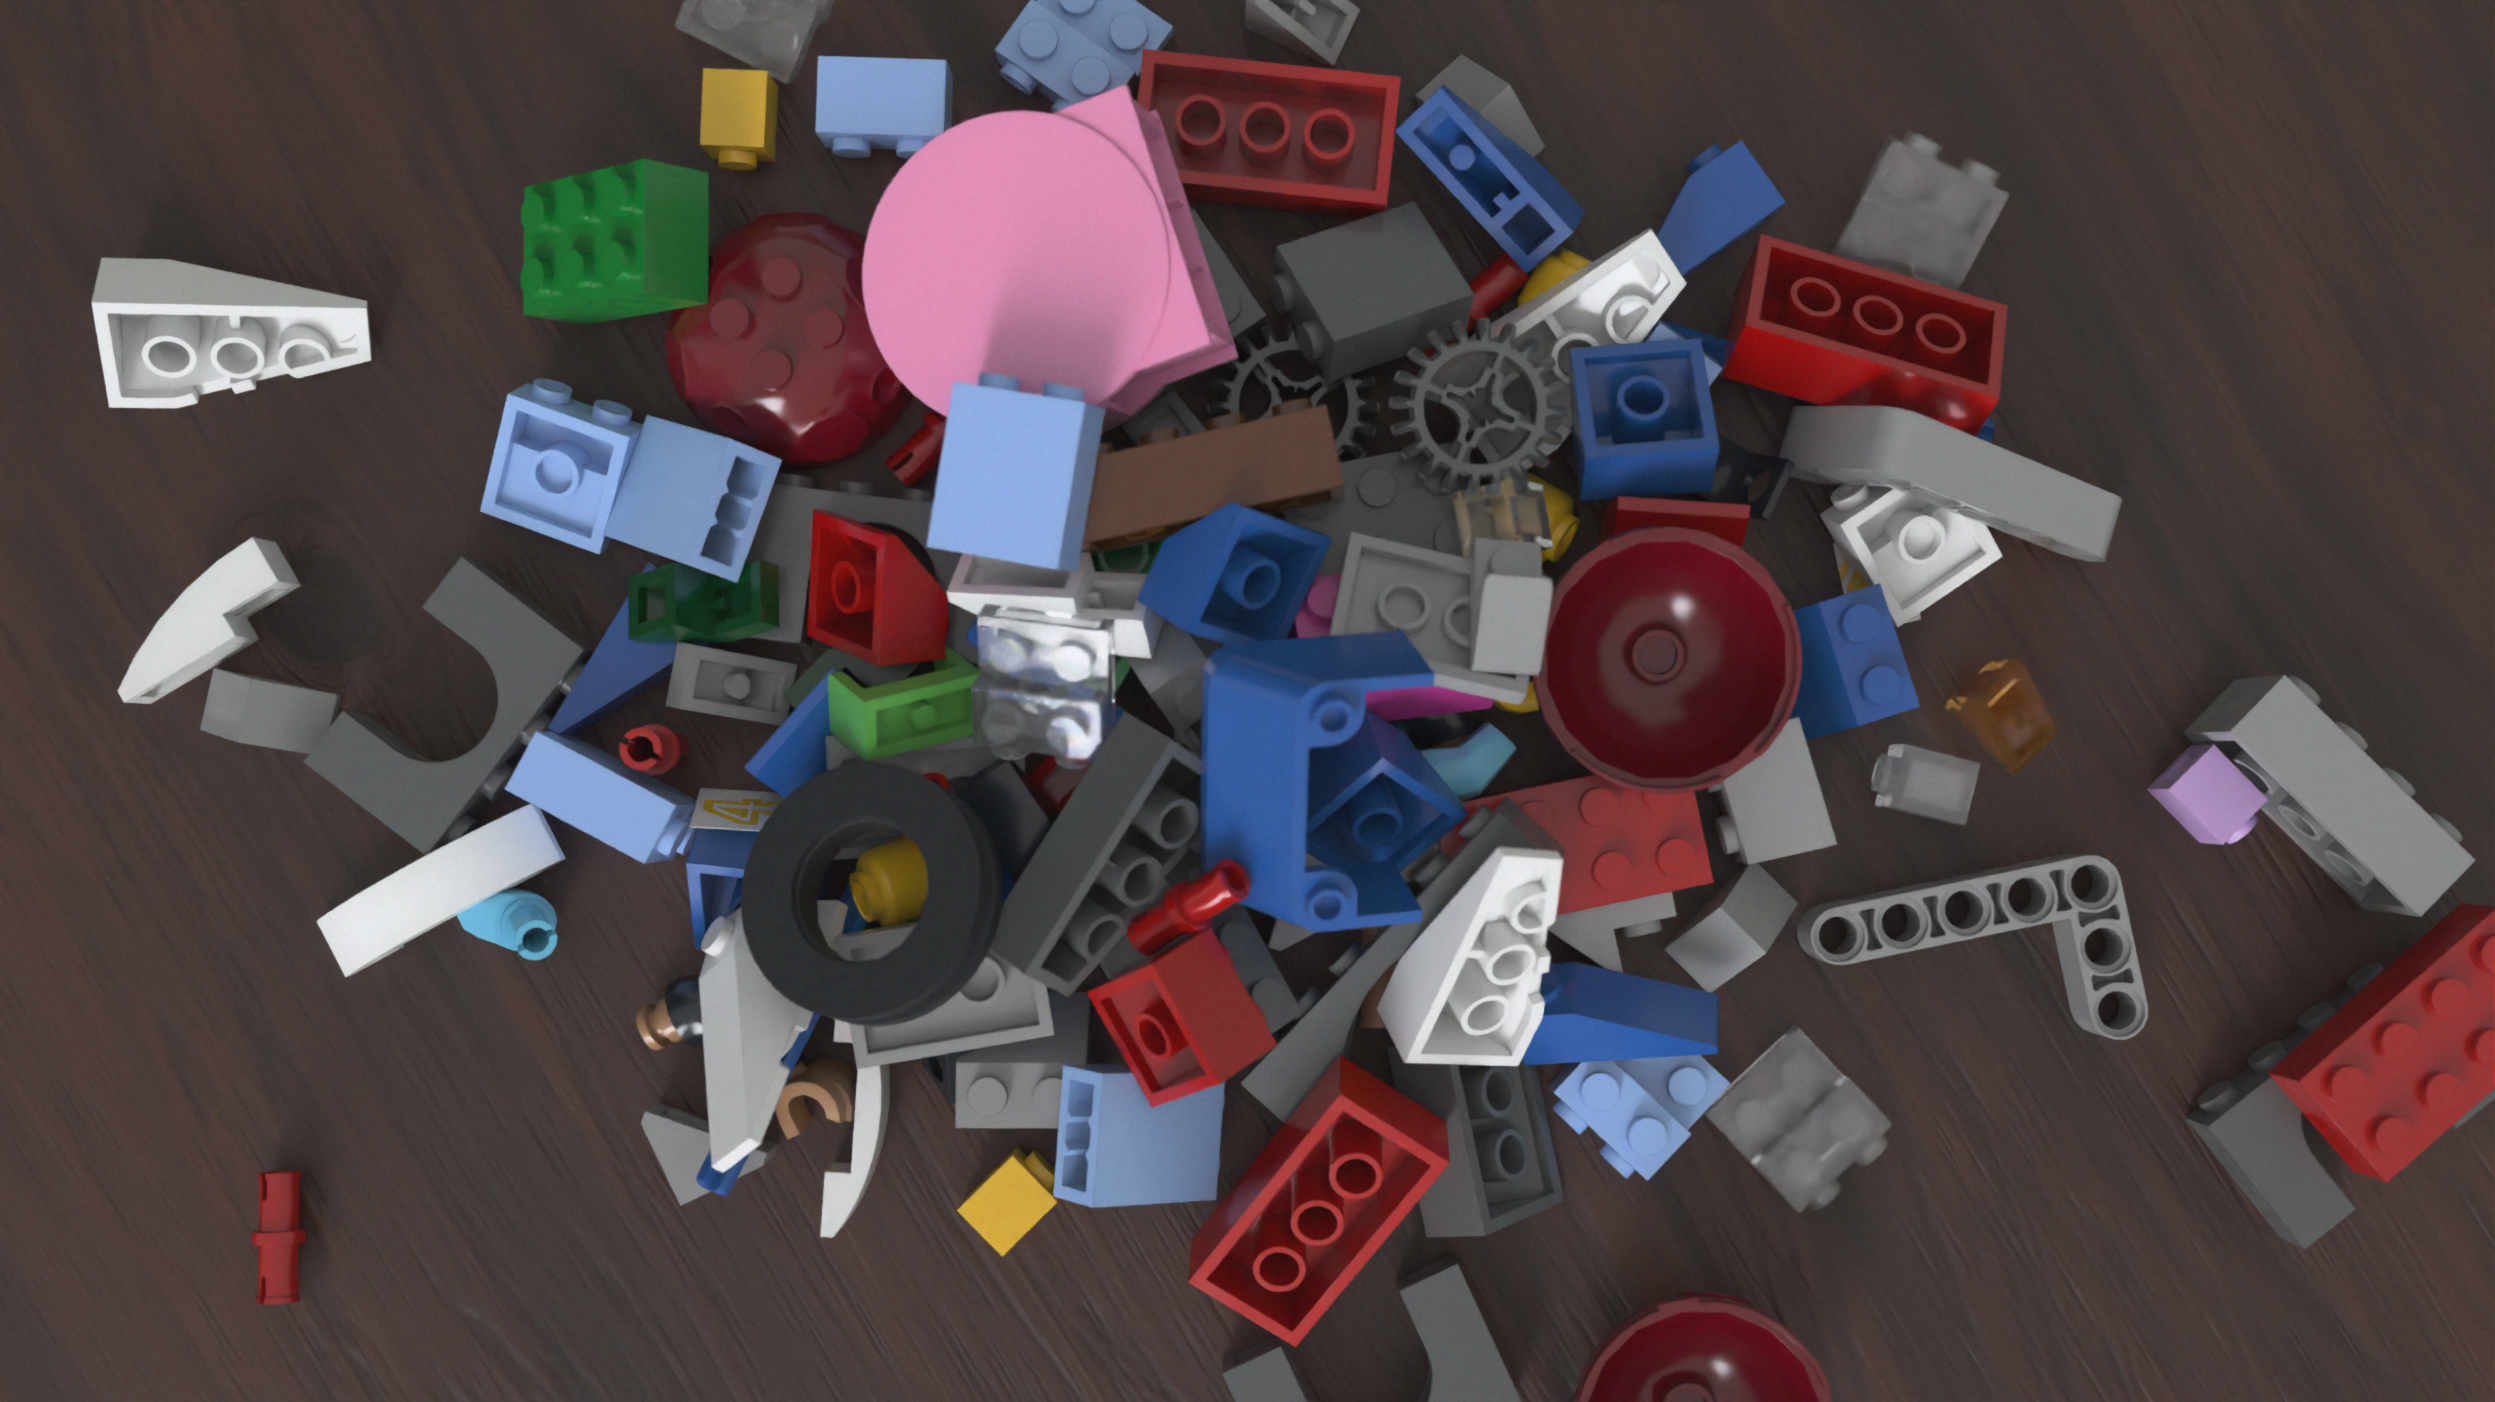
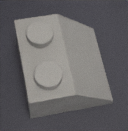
(1774, 803)
(1023, 1079)

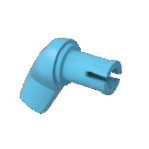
(1473, 762)
(515, 921)

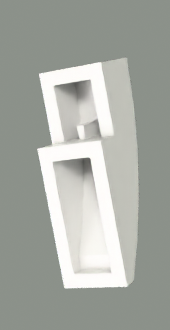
(1085, 593)
(208, 620)

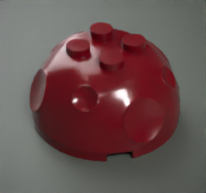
(786, 344)
(1668, 660)
(1701, 1352)

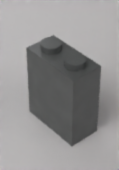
(1368, 290)

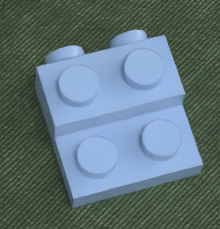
(1079, 47)
(559, 463)
(1637, 1105)

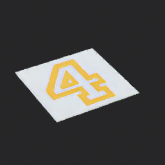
(734, 809)

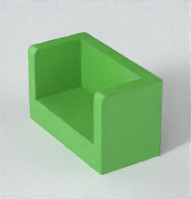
(903, 712)

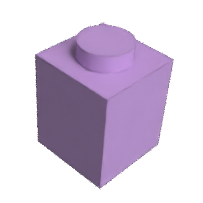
(2209, 795)

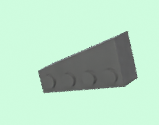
(1103, 856)

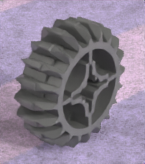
(1499, 354)
(1260, 364)

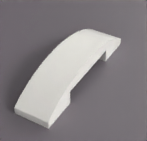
(439, 887)
(849, 1181)

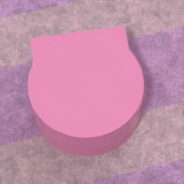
(1044, 260)

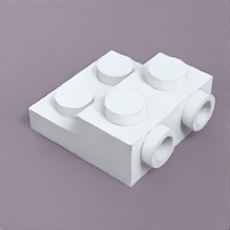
(1907, 545)

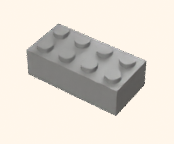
(2333, 795)

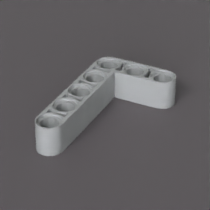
(1952, 472)
(1991, 914)

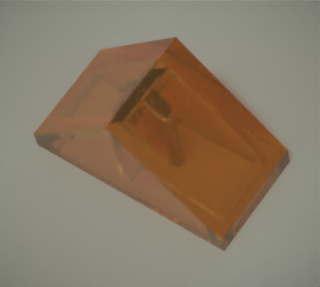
(2005, 713)

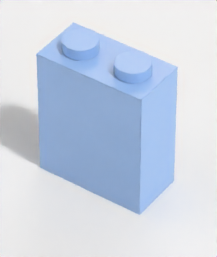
(1016, 473)
(692, 497)
(604, 797)
(1125, 1151)

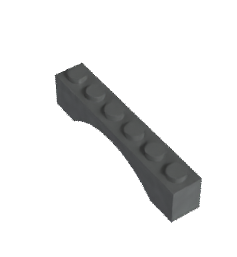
(1330, 1016)

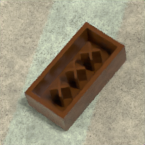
(1178, 480)

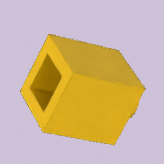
(739, 117)
(1011, 1199)

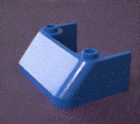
(1258, 721)

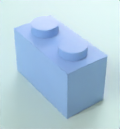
(881, 104)

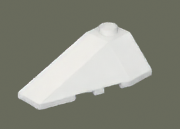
(1599, 305)
(197, 330)
(1477, 970)
(746, 1035)

